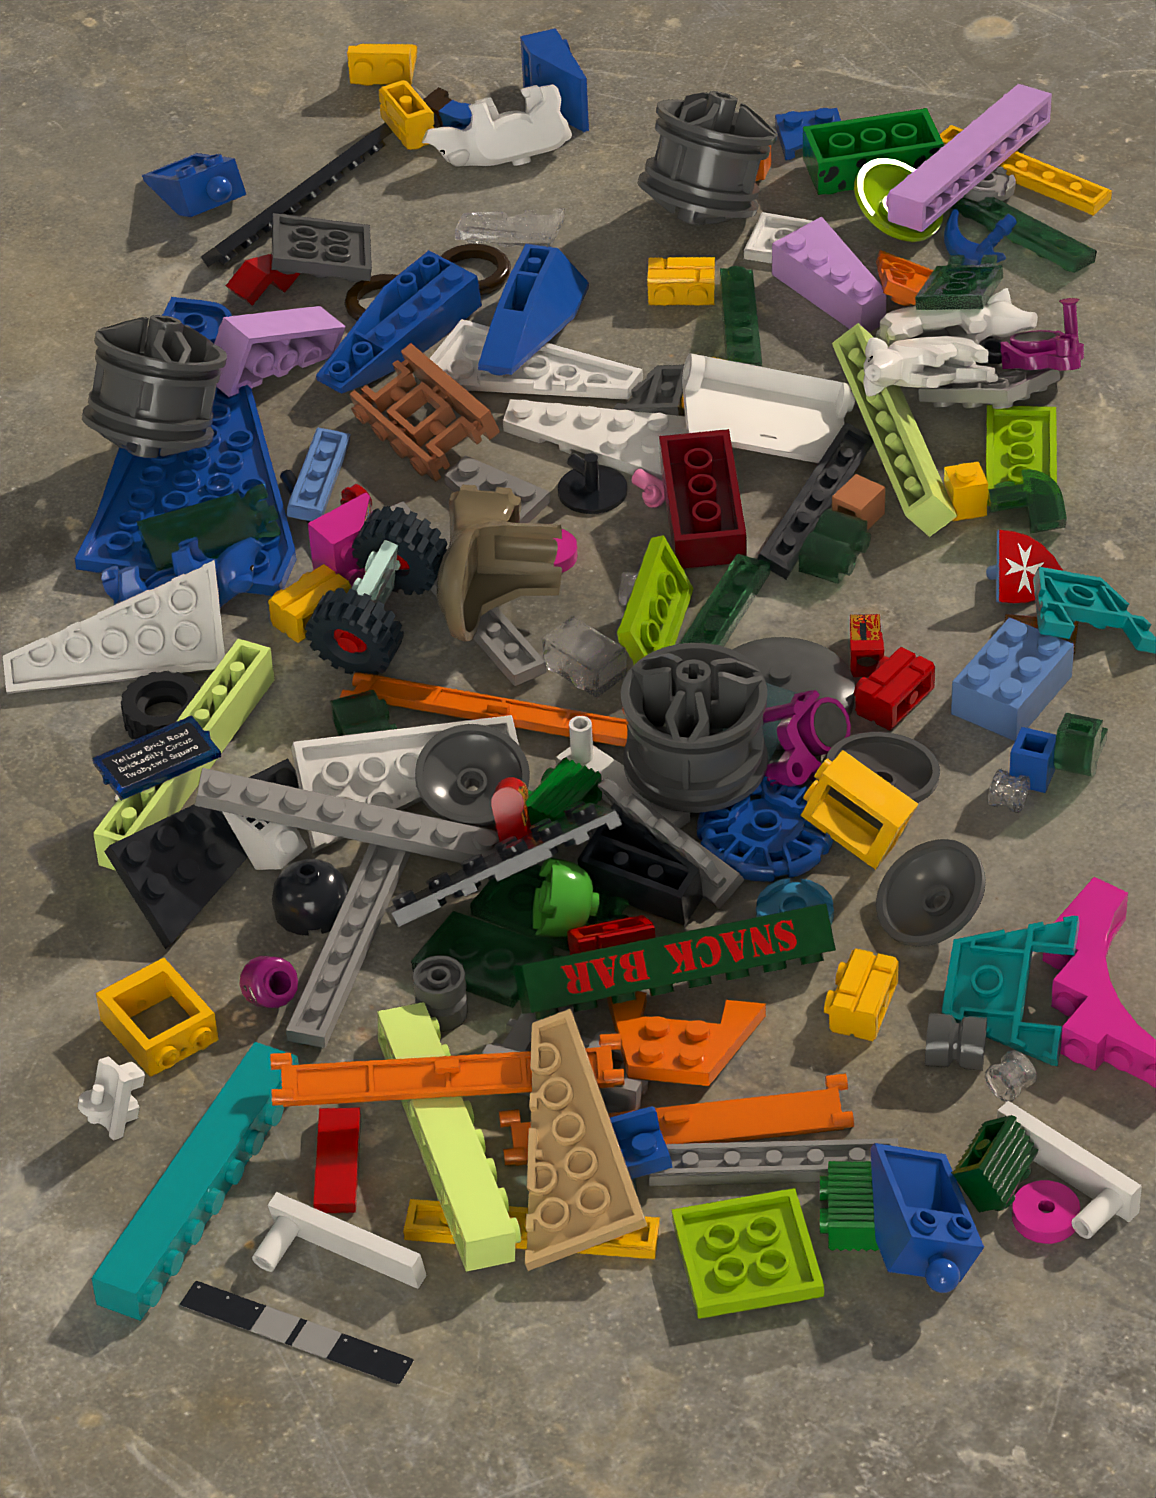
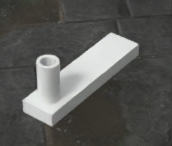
(585, 753)
(1108, 1187)
(298, 1219)

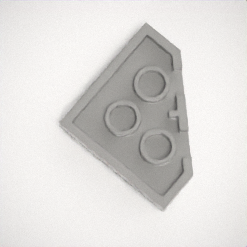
(1001, 394)

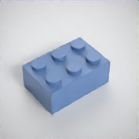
(1012, 679)

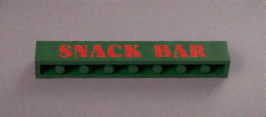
(674, 959)

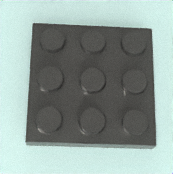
(321, 247)

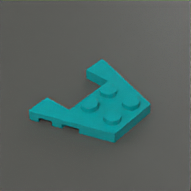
(1073, 597)
(991, 981)

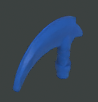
(958, 245)

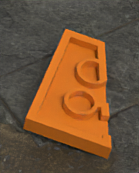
(901, 277)

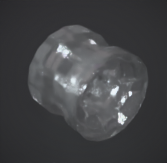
(1009, 791)
(1010, 1076)

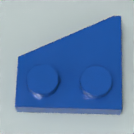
(790, 127)

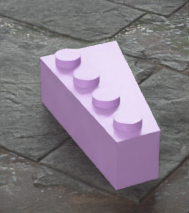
(829, 275)
(274, 344)

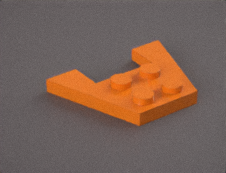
(681, 1048)

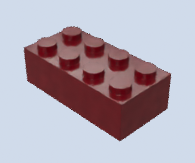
(702, 498)

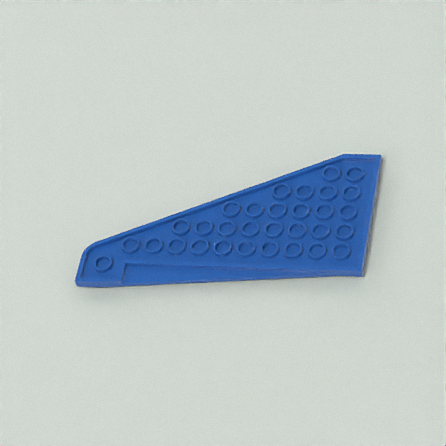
(162, 484)

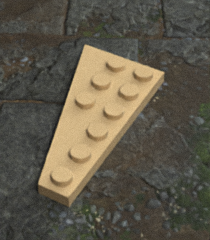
(574, 1159)

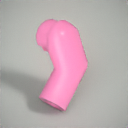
(652, 486)

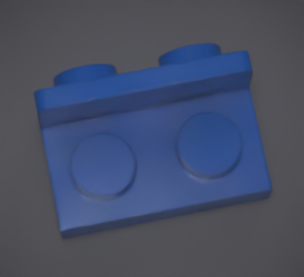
(641, 1142)

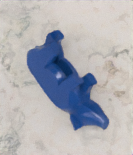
(233, 571)

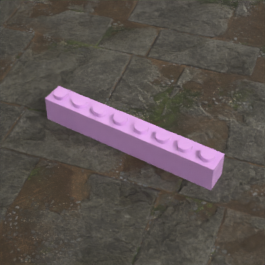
(968, 157)

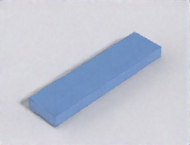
(318, 474)

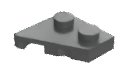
(658, 392)

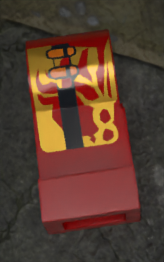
(865, 641)
(510, 809)

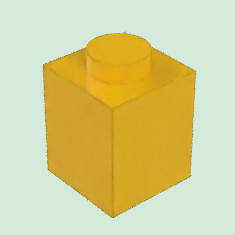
(967, 490)

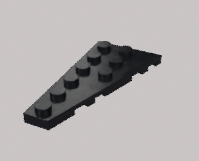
(510, 858)

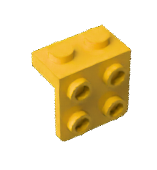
(381, 63)

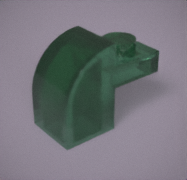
(1037, 494)
(1079, 744)

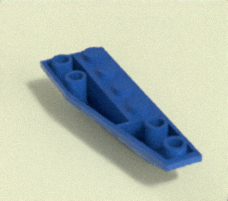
(412, 308)
(533, 308)

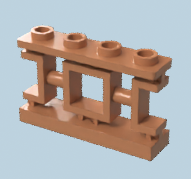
(440, 392)

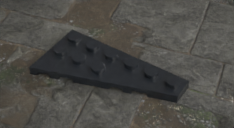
(184, 860)

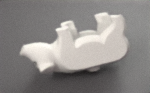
(505, 136)
(995, 320)
(924, 363)

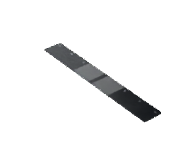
(297, 1332)

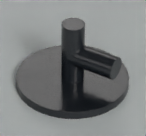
(591, 486)

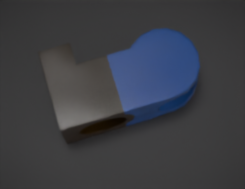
(447, 111)

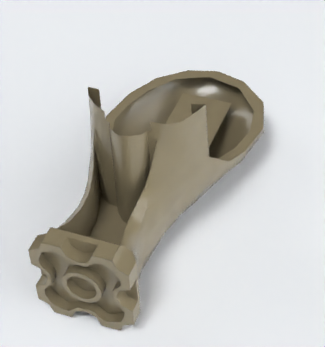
(492, 558)

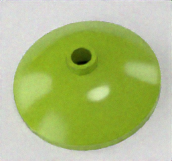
(871, 191)

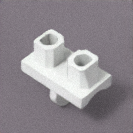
(111, 1097)

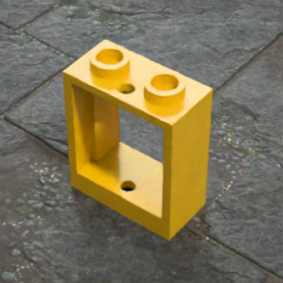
(869, 793)
(144, 990)

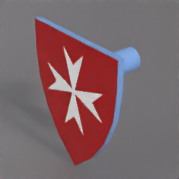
(1016, 565)

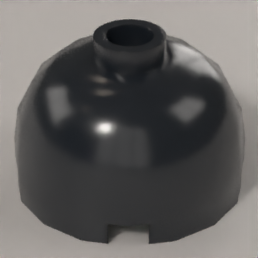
(308, 896)

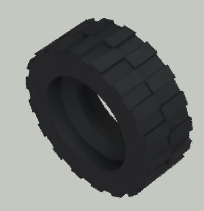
(151, 690)

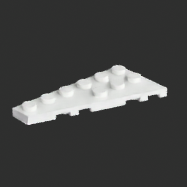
(548, 372)
(618, 437)
(155, 631)
(371, 766)

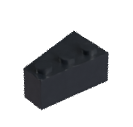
(642, 870)

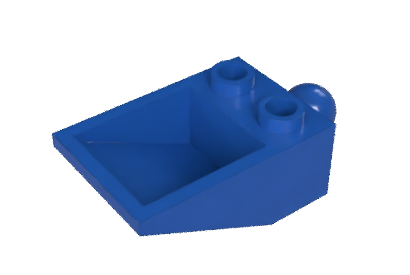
(549, 62)
(197, 183)
(922, 1216)

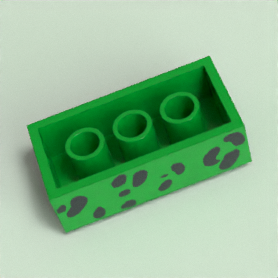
(841, 148)

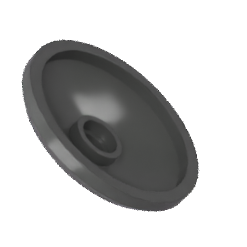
(465, 758)
(895, 759)
(930, 892)

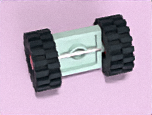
(353, 625)

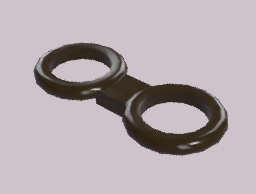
(453, 255)

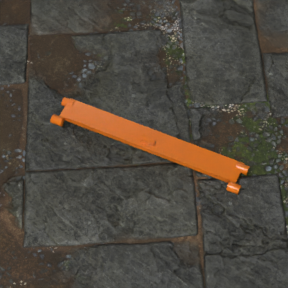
(481, 706)
(423, 1076)
(726, 1119)

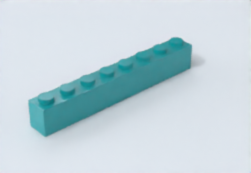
(191, 1188)

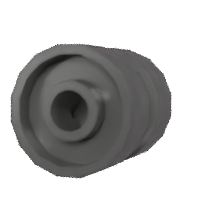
(442, 987)
(956, 1041)

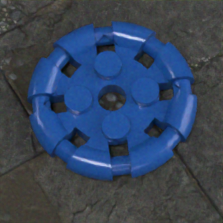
(765, 846)

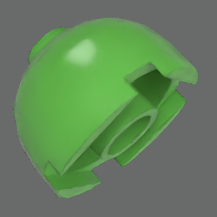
(563, 899)

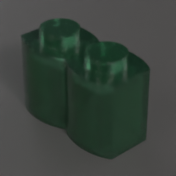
(834, 546)
(360, 714)

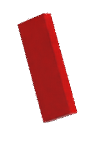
(337, 1160)

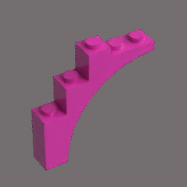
(1098, 1023)

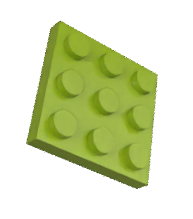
(747, 1253)

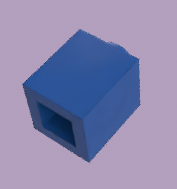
(1033, 757)

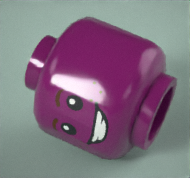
(268, 982)

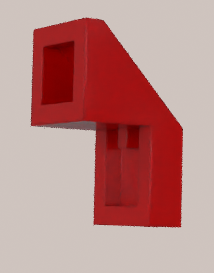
(256, 276)

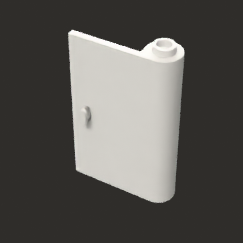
(764, 407)

